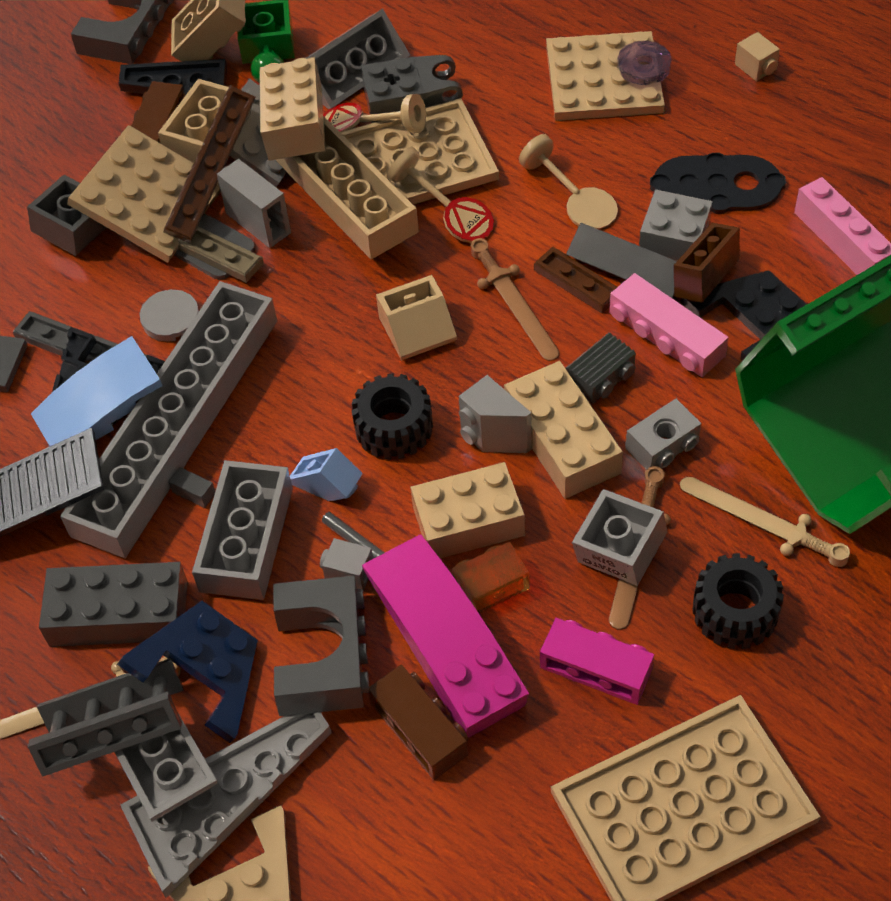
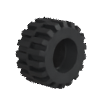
(392, 396)
(744, 578)

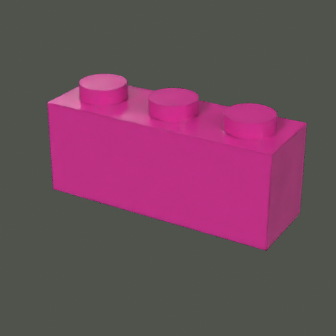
(596, 660)

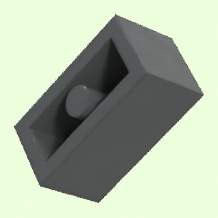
(192, 487)

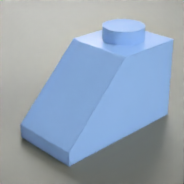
(326, 475)

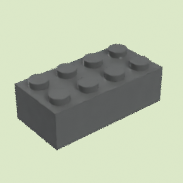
(111, 603)

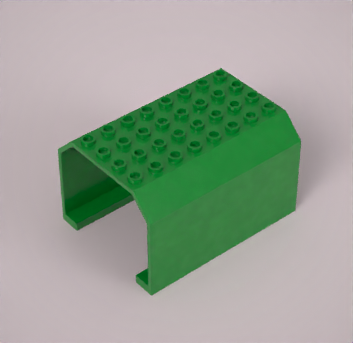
(825, 397)

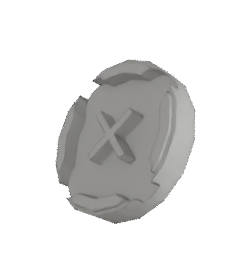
(168, 314)

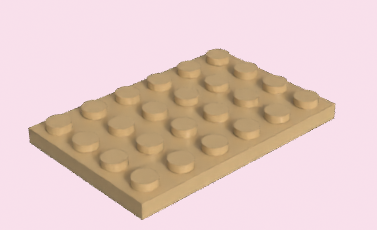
(448, 147)
(684, 805)

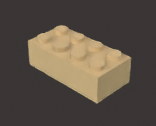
(291, 109)
(566, 430)

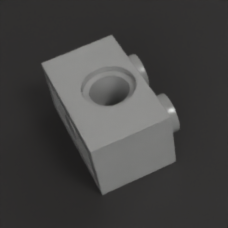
(670, 421)

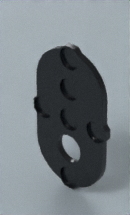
(713, 178)

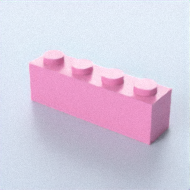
(841, 226)
(668, 325)

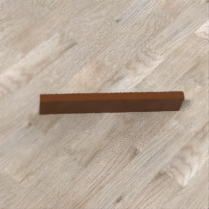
(209, 161)

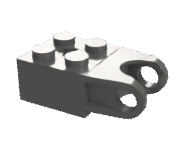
(393, 80)

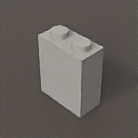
(254, 203)

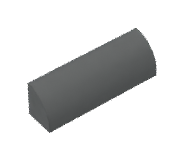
(622, 258)

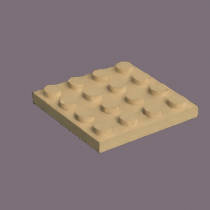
(590, 84)
(136, 191)

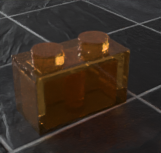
(492, 576)

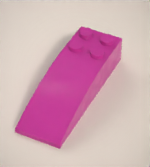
(447, 635)

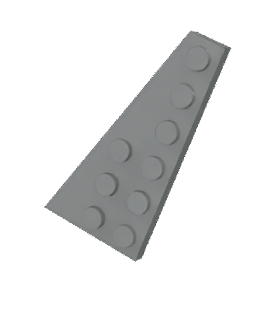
(245, 778)

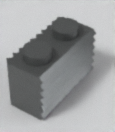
(602, 367)

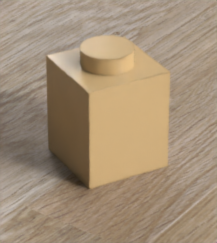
(757, 56)

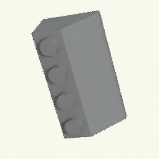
(341, 59)

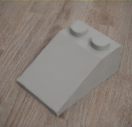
(166, 771)

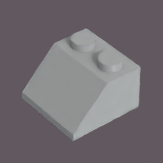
(494, 419)

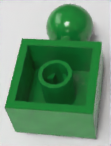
(266, 35)

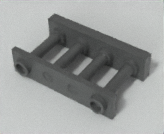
(106, 718)

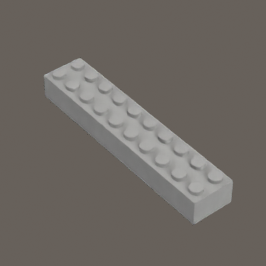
(172, 419)

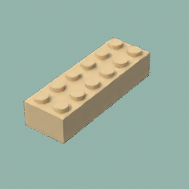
(354, 194)

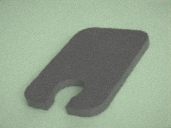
(223, 231)

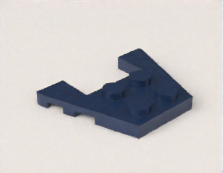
(210, 651)

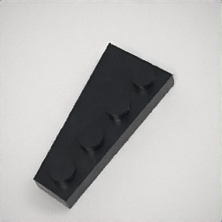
(138, 77)

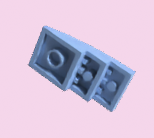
(97, 394)

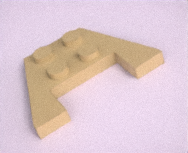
(254, 880)

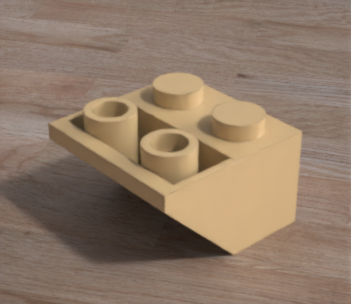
(416, 317)

